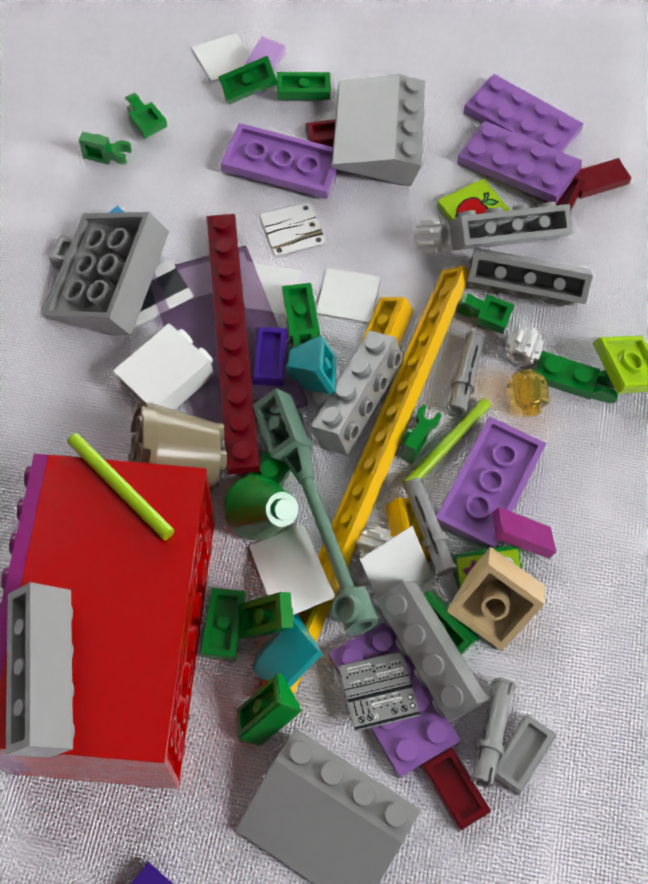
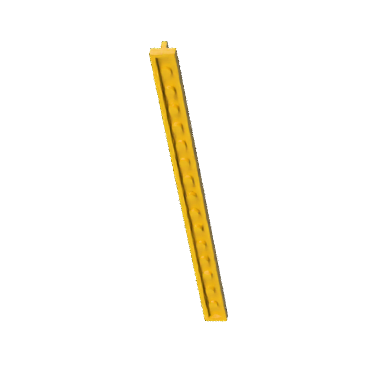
(387, 433)

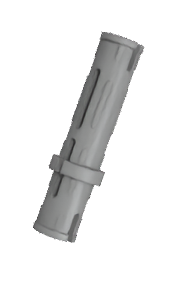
(463, 384)
(434, 539)
(490, 745)

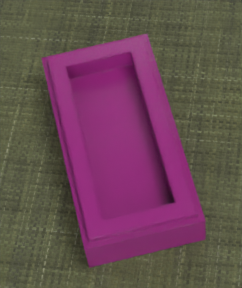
(523, 532)

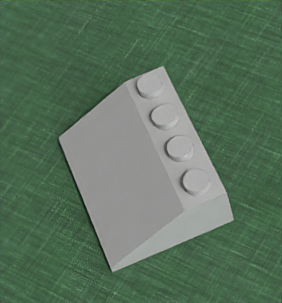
(380, 127)
(107, 271)
(326, 816)

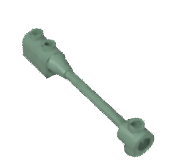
(290, 444)

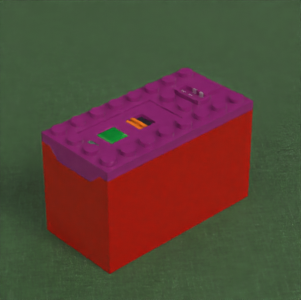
(132, 612)

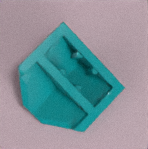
(287, 653)

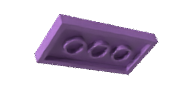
(522, 113)
(280, 160)
(519, 162)
(488, 480)
(411, 740)

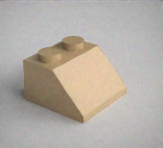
(497, 599)

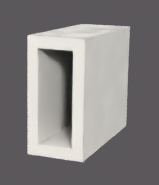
(165, 369)

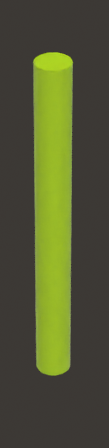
(450, 440)
(121, 487)

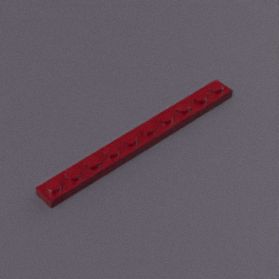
(232, 346)

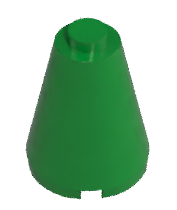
(258, 507)

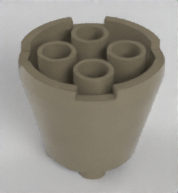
(176, 439)

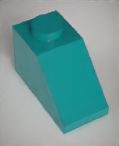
(313, 366)

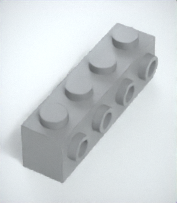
(510, 227)
(530, 276)
(357, 392)
(430, 650)
(39, 672)

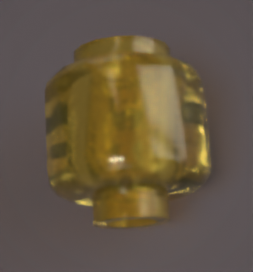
(528, 392)

